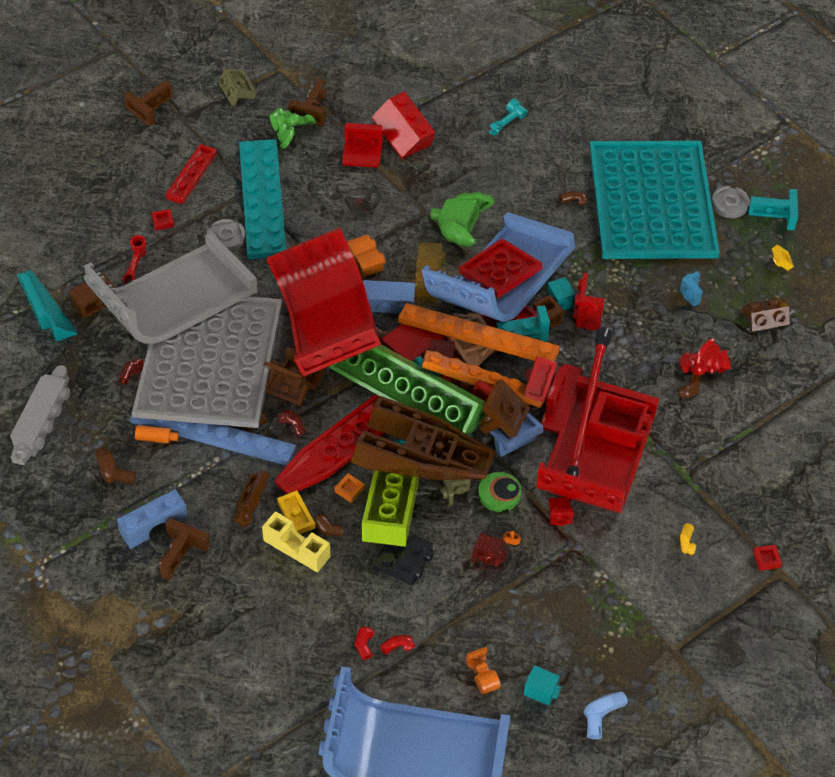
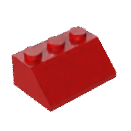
(404, 125)

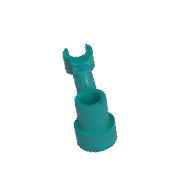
(515, 109)

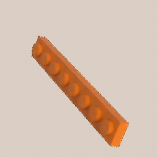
(477, 333)

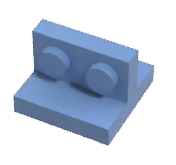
(526, 434)

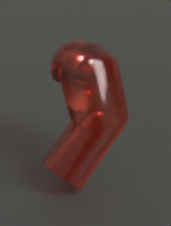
(129, 369)
(293, 419)

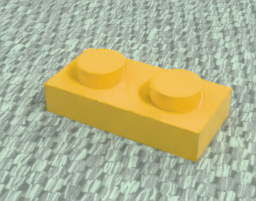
(296, 511)

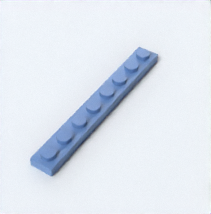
(228, 438)

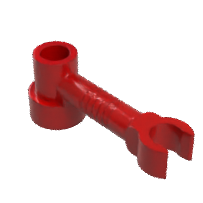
(138, 245)

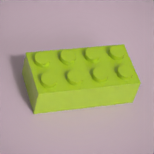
(389, 508)

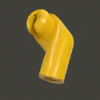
(685, 537)

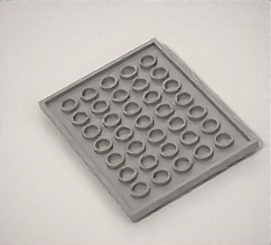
(212, 368)

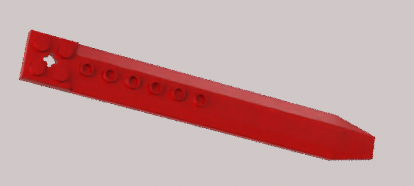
(338, 443)

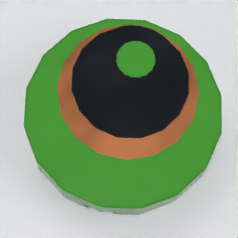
(499, 491)

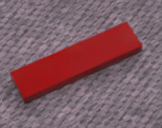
(191, 174)

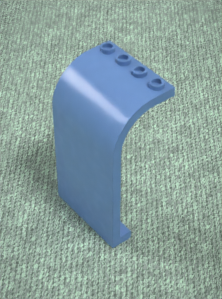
(535, 238)
(405, 740)

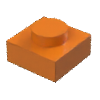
(349, 488)

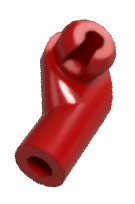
(362, 638)
(396, 641)

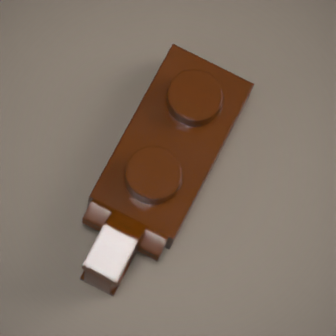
(250, 497)

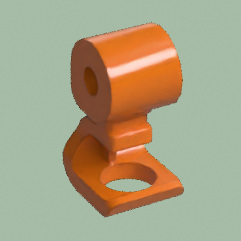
(486, 679)

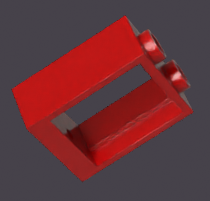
(623, 407)

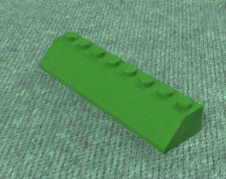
(410, 384)

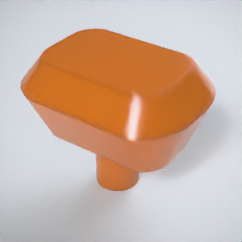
(512, 538)

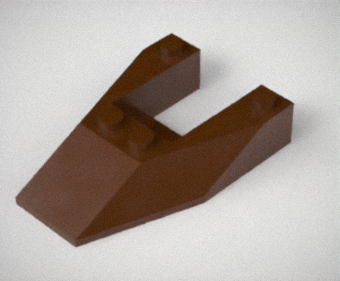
(431, 446)

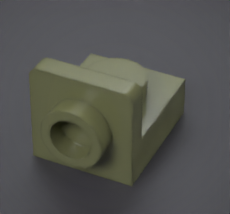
(453, 487)

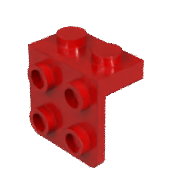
(362, 145)
(590, 308)

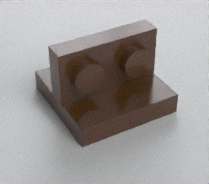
(504, 410)

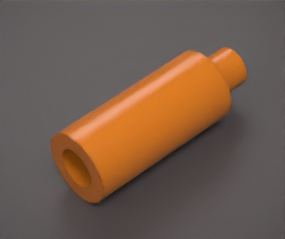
(155, 434)

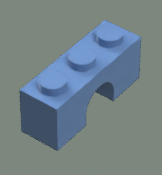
(137, 524)

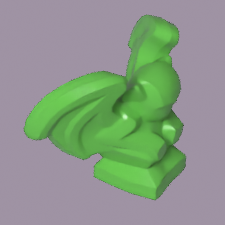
(285, 121)

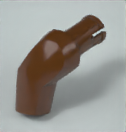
(109, 469)

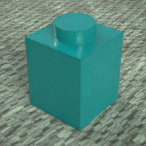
(561, 293)
(542, 685)

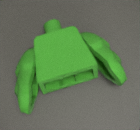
(459, 216)

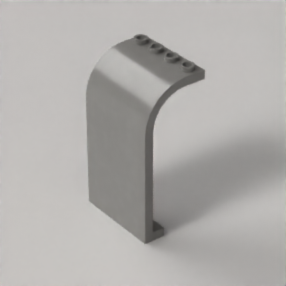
(177, 293)

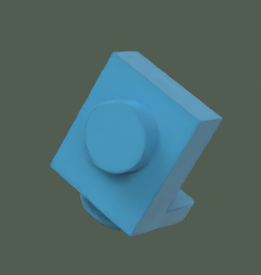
(690, 288)

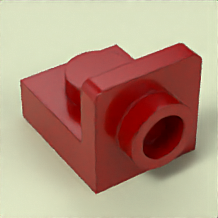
(560, 511)

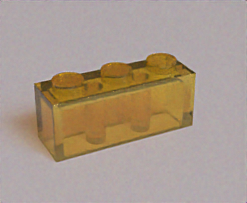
(431, 255)

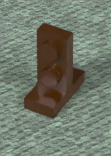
(312, 104)
(144, 106)
(183, 538)

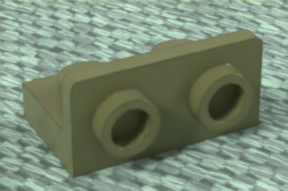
(236, 85)

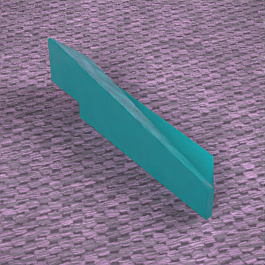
(45, 308)

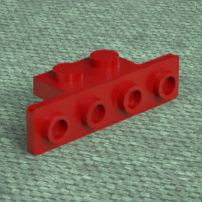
(559, 397)

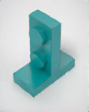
(776, 208)
(532, 327)

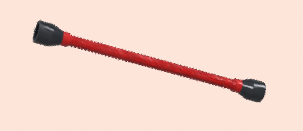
(602, 340)

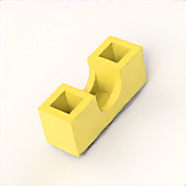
(282, 535)

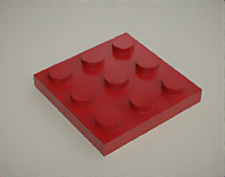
(500, 267)

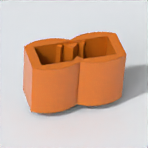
(366, 255)

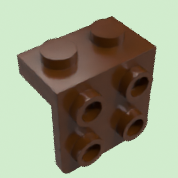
(286, 383)

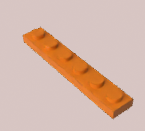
(472, 373)

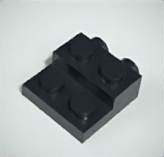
(405, 562)

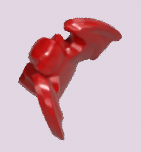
(706, 360)

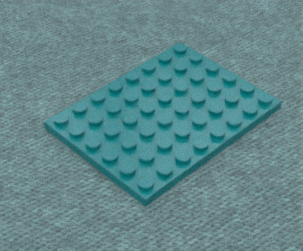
(653, 200)

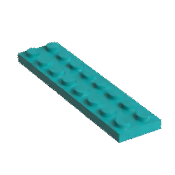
(262, 198)

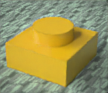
(782, 258)

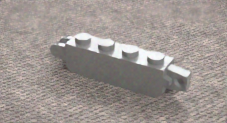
(39, 415)

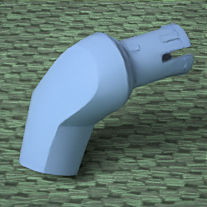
(599, 708)

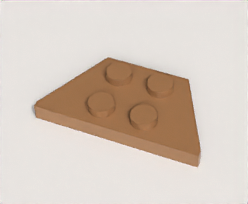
(469, 352)

